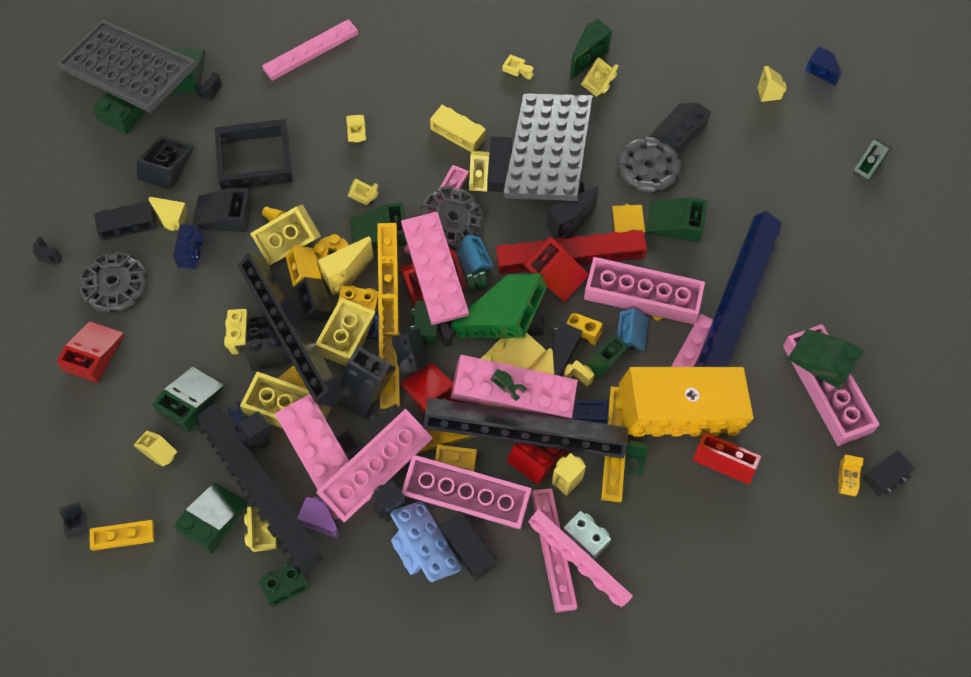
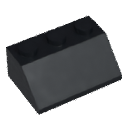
(682, 125)

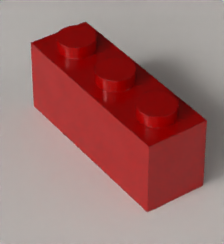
(726, 458)

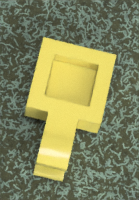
(516, 65)

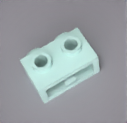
(587, 534)

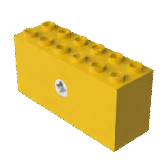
(685, 401)

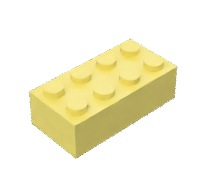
(272, 395)

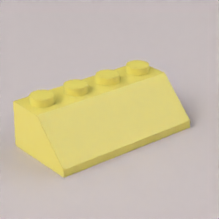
(516, 352)

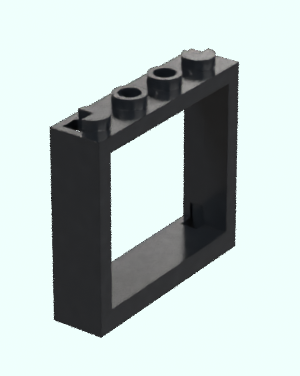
(248, 132)

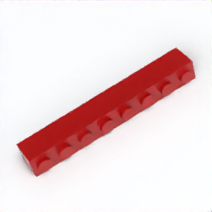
(612, 247)

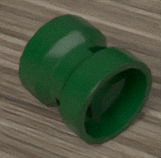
(476, 281)

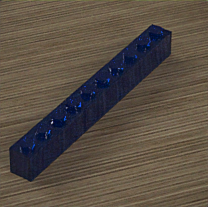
(740, 291)

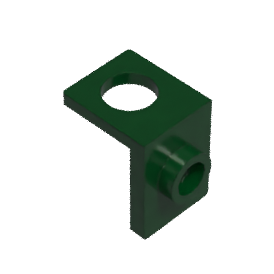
(637, 451)

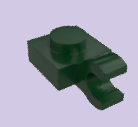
(504, 382)

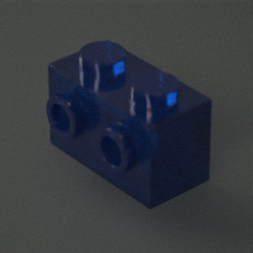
(188, 246)

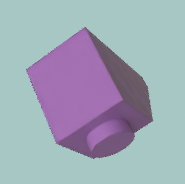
(317, 517)

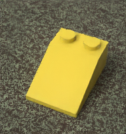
(284, 232)
(346, 264)
(345, 331)

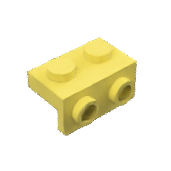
(599, 76)
(235, 330)
(258, 536)

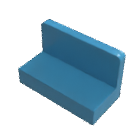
(473, 255)
(633, 328)

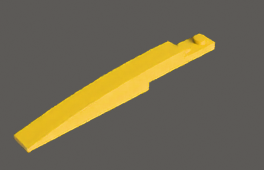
(388, 308)

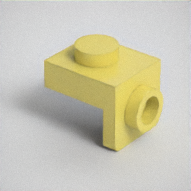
(356, 128)
(362, 192)
(581, 372)

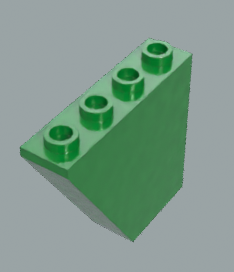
(504, 309)

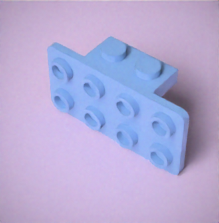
(422, 543)

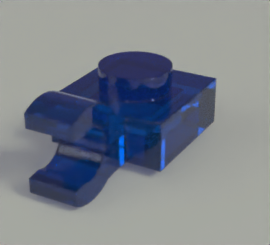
(236, 415)

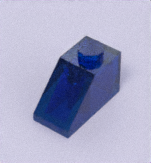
(824, 65)

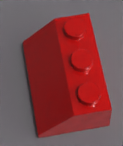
(412, 284)

